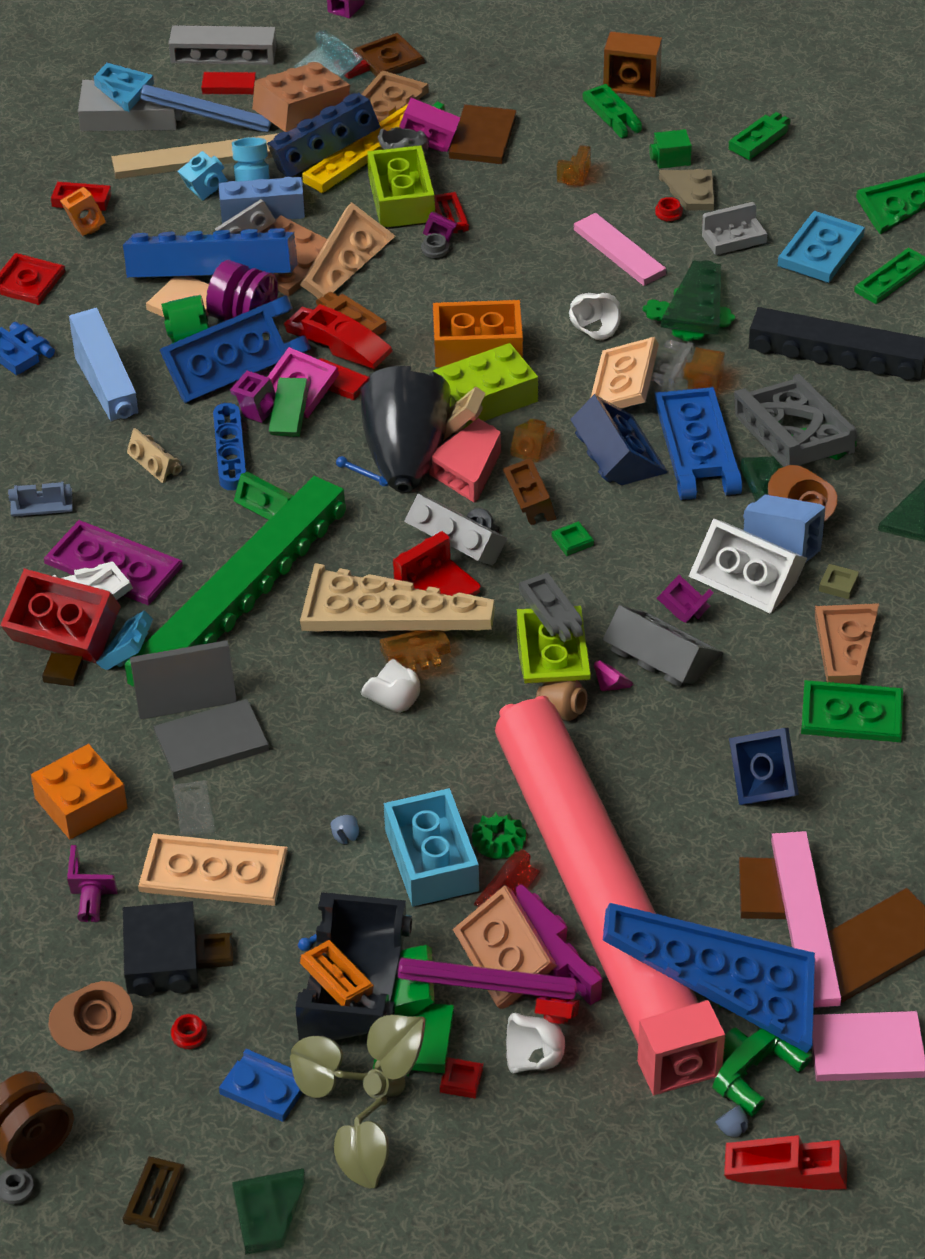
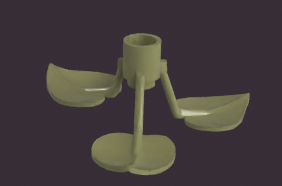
(315, 1063)

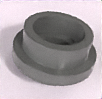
(434, 245)
(16, 1194)

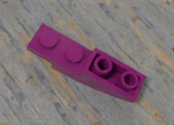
(554, 936)

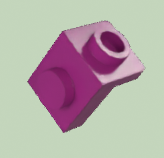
(684, 600)

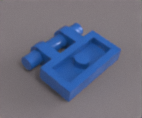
(16, 354)

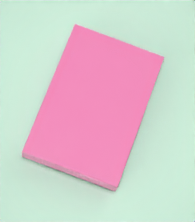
(867, 1046)

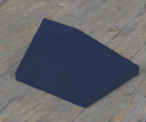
(764, 766)

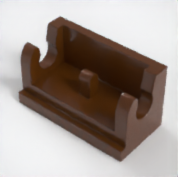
(529, 490)

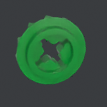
(503, 846)

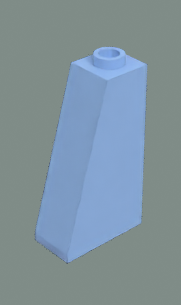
(102, 364)

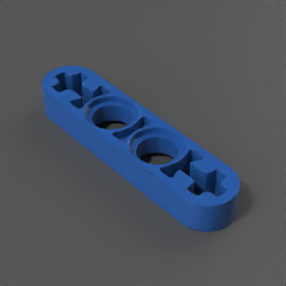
(229, 446)

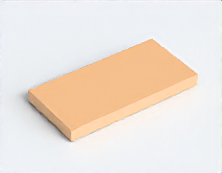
(213, 869)

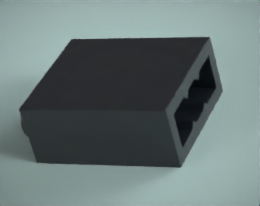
(160, 948)

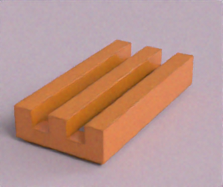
(331, 976)

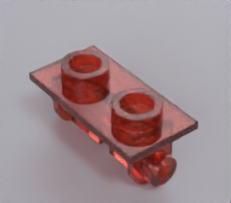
(512, 874)

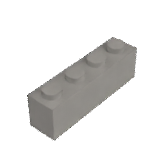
(222, 45)

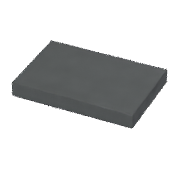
(183, 679)
(210, 738)

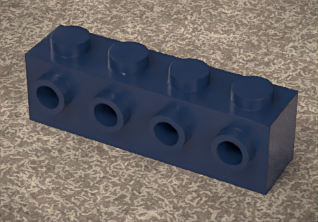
(323, 134)

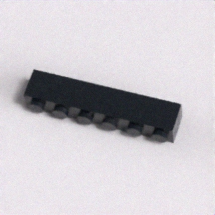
(838, 343)

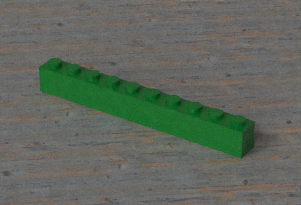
(250, 570)

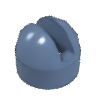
(347, 824)
(733, 1122)

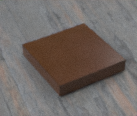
(390, 55)
(760, 889)

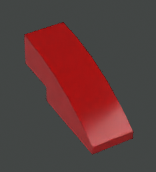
(787, 1163)

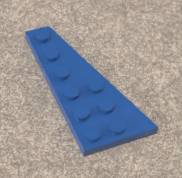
(741, 973)

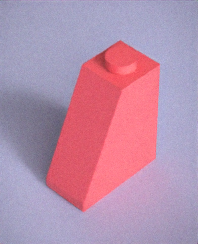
(468, 459)

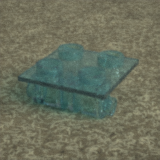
(332, 54)

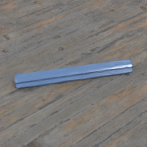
(205, 108)

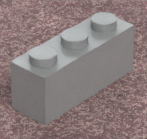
(464, 532)

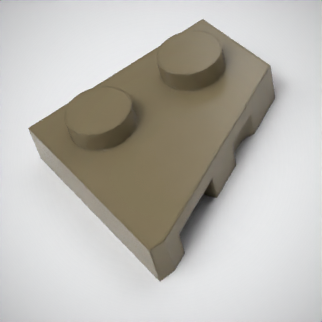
(691, 187)

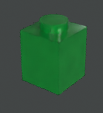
(671, 149)

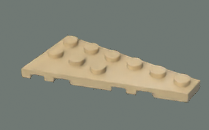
(384, 604)

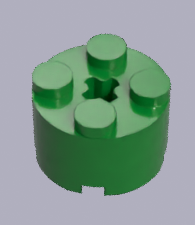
(184, 317)

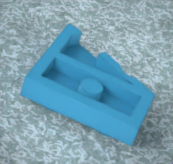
(122, 84)

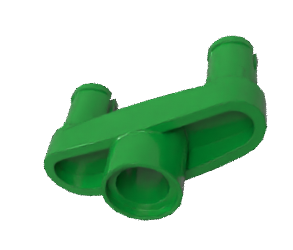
(742, 1053)

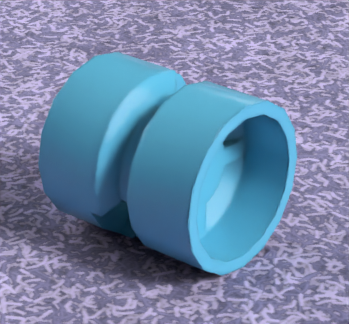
(250, 159)

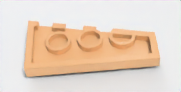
(347, 249)

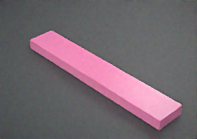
(805, 911)

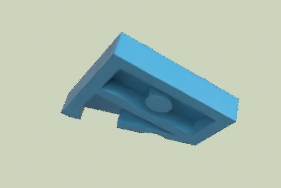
(126, 642)

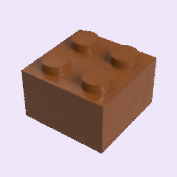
(632, 63)

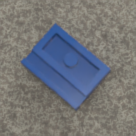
(262, 1085)

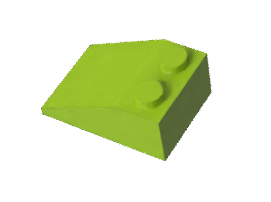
(547, 656)

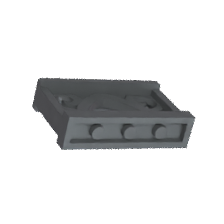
(757, 413)

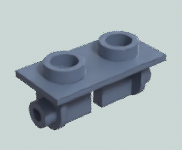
(52, 499)

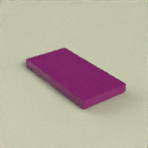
(90, 546)

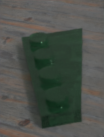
(696, 300)

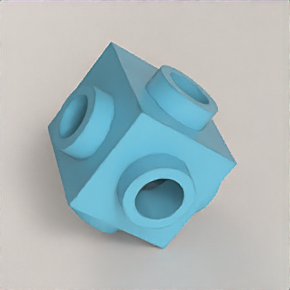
(203, 175)

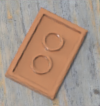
(505, 939)

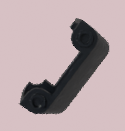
(372, 938)

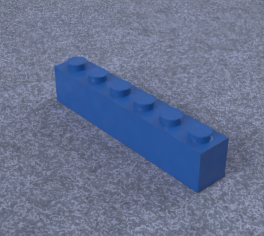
(204, 253)

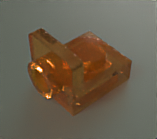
(576, 170)

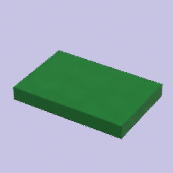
(852, 711)

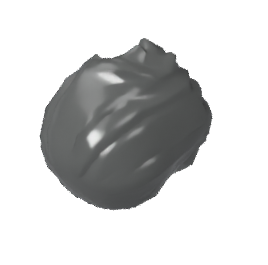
(400, 137)

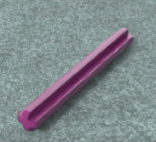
(487, 978)

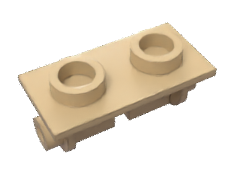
(152, 456)

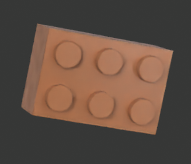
(298, 94)

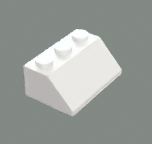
(746, 566)

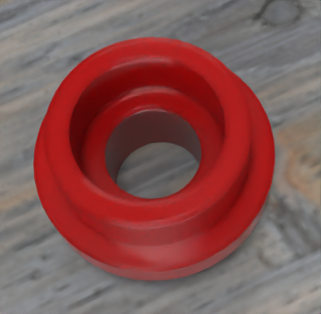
(668, 209)
(185, 1023)

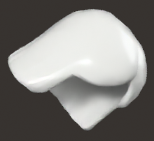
(591, 307)
(393, 688)
(529, 1034)

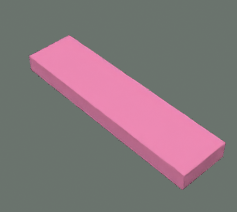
(620, 249)

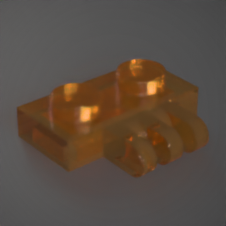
(416, 648)

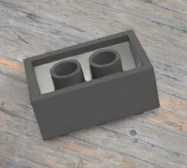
(659, 646)

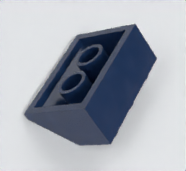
(616, 442)

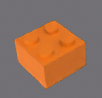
(79, 791)

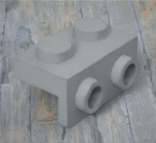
(254, 217)
(733, 228)

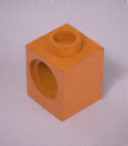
(78, 202)

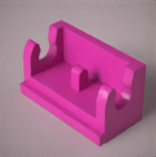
(435, 123)

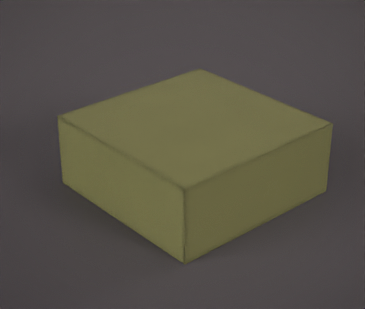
(838, 581)

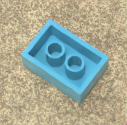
(431, 847)

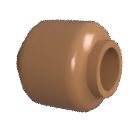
(567, 697)

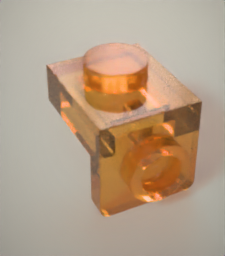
(530, 438)

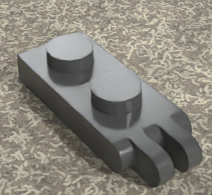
(551, 606)

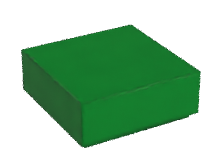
(572, 538)

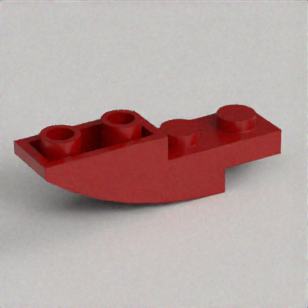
(341, 333)

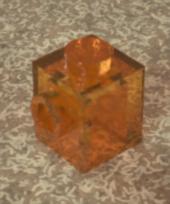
(705, 369)

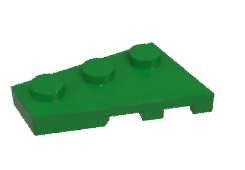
(893, 201)

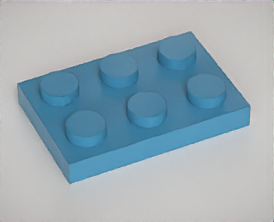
(821, 246)

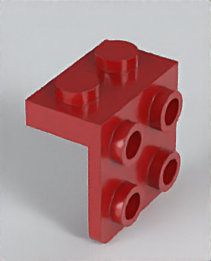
(431, 566)

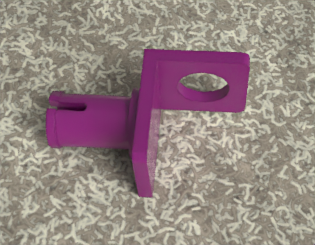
(89, 886)

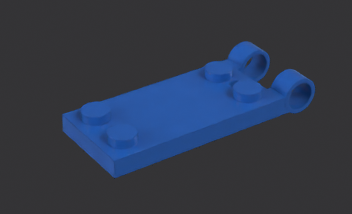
(229, 350)
(697, 440)

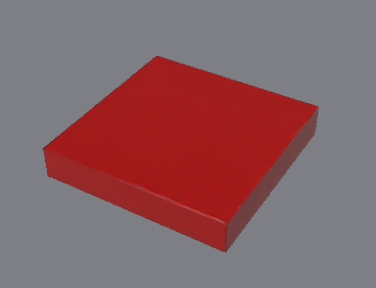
(29, 278)

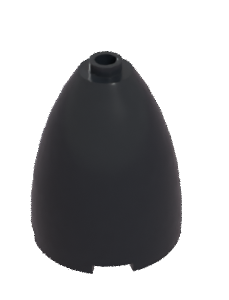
(404, 422)

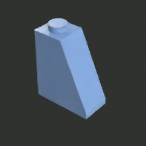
(787, 523)

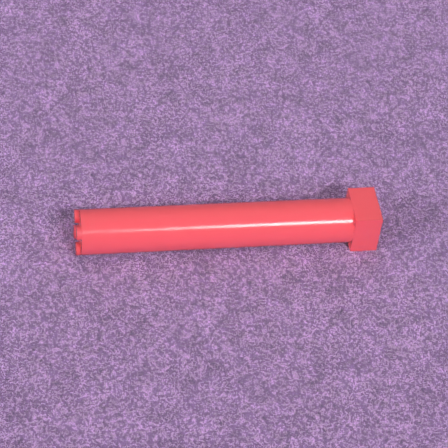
(674, 1032)

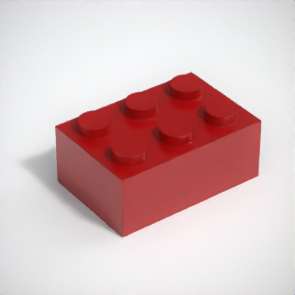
(60, 615)

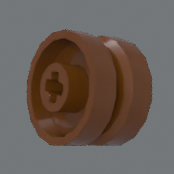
(31, 1120)

